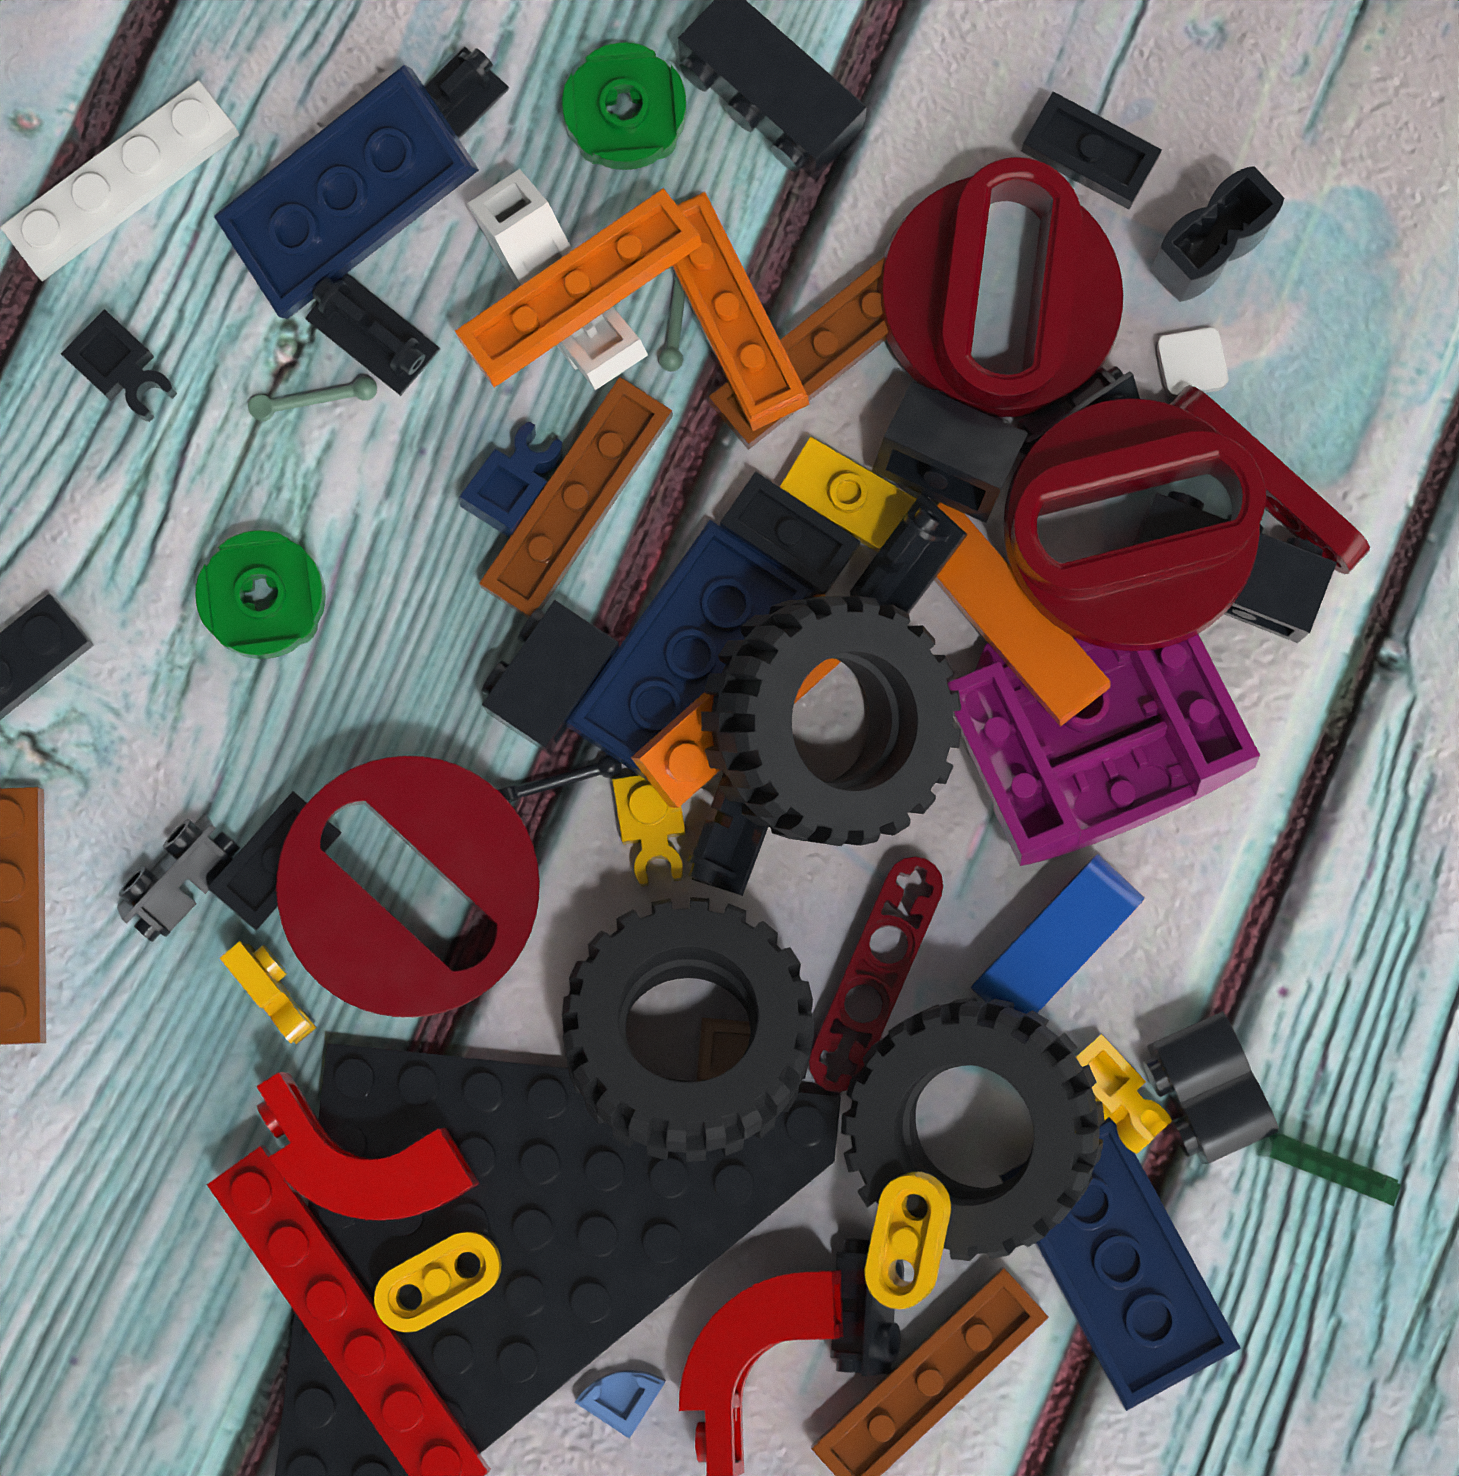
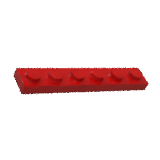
(344, 1320)

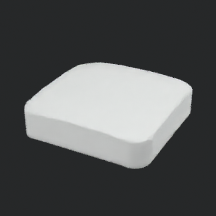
(1192, 360)

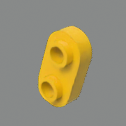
(907, 1238)
(439, 1281)

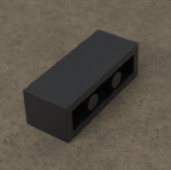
(770, 85)
(1285, 578)

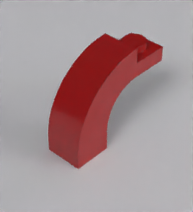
(356, 1186)
(733, 1341)

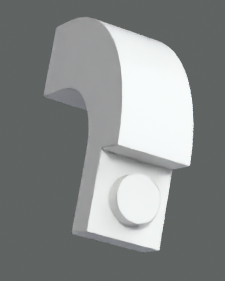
(530, 240)

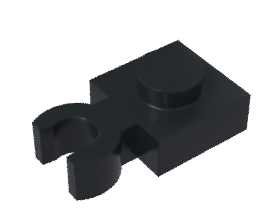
(115, 361)

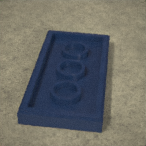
(346, 192)
(679, 640)
(1133, 1280)

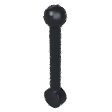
(606, 766)

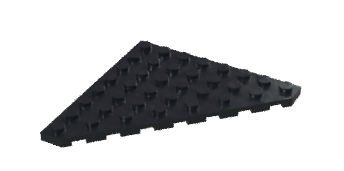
(580, 1223)

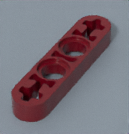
(1287, 495)
(868, 971)

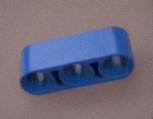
(1060, 938)

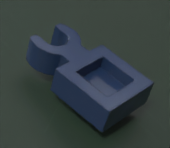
(509, 486)

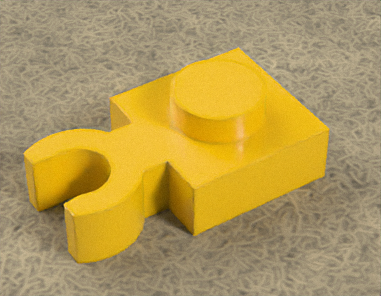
(648, 820)
(260, 976)
(1117, 1086)

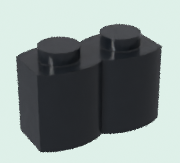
(1220, 232)
(1211, 1089)

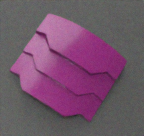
(1123, 760)

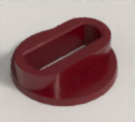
(934, 285)
(1150, 590)
(458, 830)

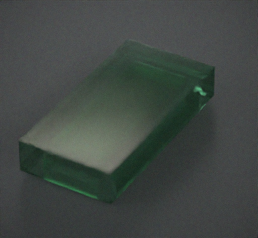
(1330, 1169)

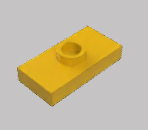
(847, 494)

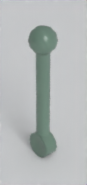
(671, 358)
(263, 408)

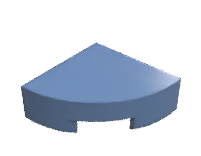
(621, 1398)

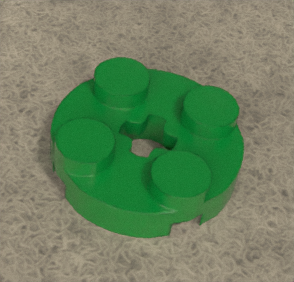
(596, 85)
(232, 573)

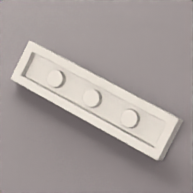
(120, 180)

